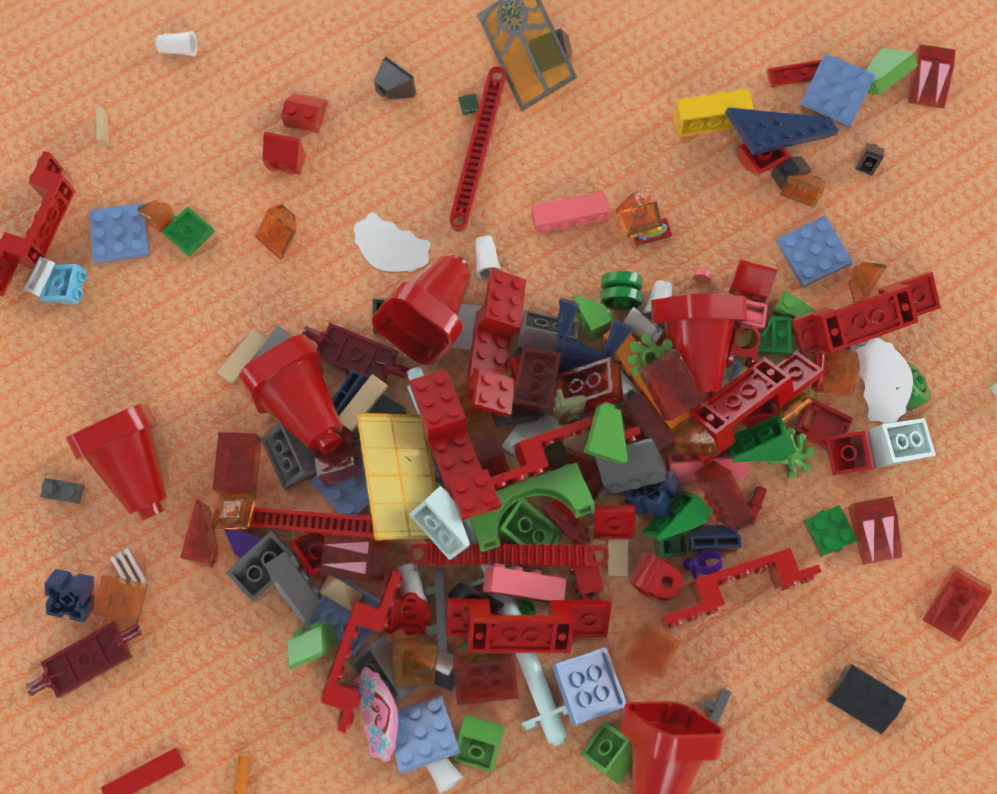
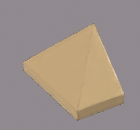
(340, 592)

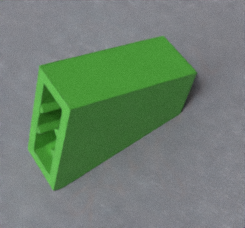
(889, 68)
(607, 435)

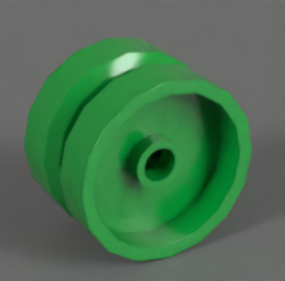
(621, 290)

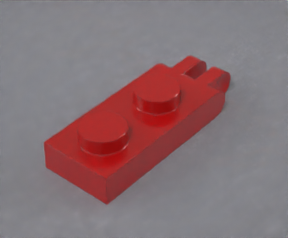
(566, 521)

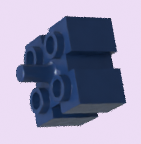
(654, 496)
(69, 595)

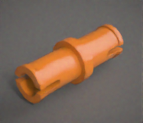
(794, 407)
(241, 777)

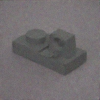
(62, 491)

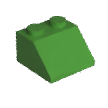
(593, 318)
(311, 643)
(479, 743)
(609, 752)

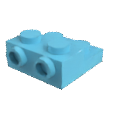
(64, 284)

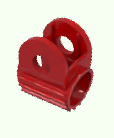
(749, 350)
(649, 575)

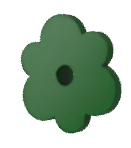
(527, 608)

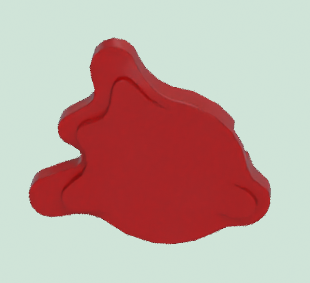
(410, 614)

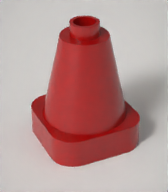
(424, 313)
(701, 332)
(293, 390)
(125, 458)
(668, 745)

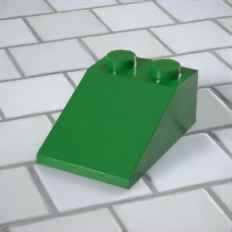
(763, 442)
(685, 514)

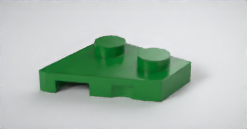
(776, 336)

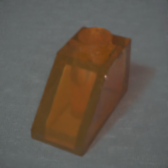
(156, 214)
(694, 439)

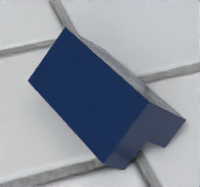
(348, 391)
(713, 539)

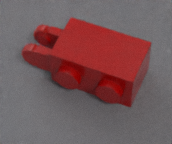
(587, 581)

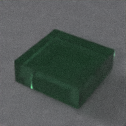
(468, 104)

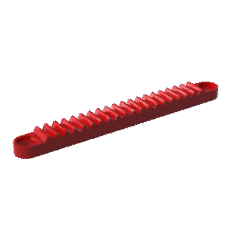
(478, 148)
(312, 522)
(513, 555)

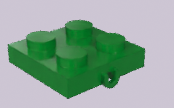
(188, 231)
(830, 530)

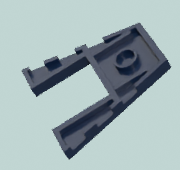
(577, 354)

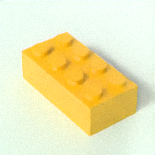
(707, 112)

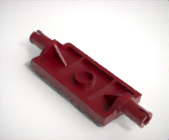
(355, 352)
(85, 660)

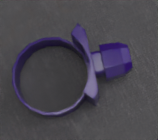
(699, 566)

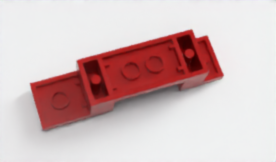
(56, 197)
(889, 311)
(491, 341)
(748, 392)
(451, 447)
(531, 453)
(708, 595)
(527, 632)
(341, 694)

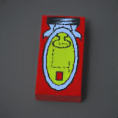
(655, 235)

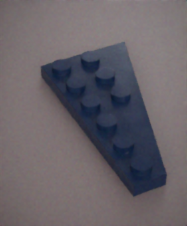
(776, 130)

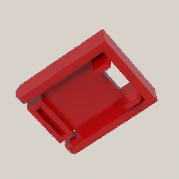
(825, 423)

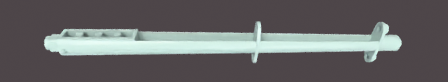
(529, 662)

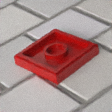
(613, 522)

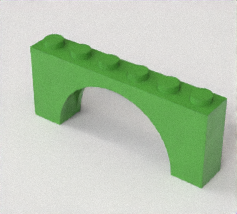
(562, 484)

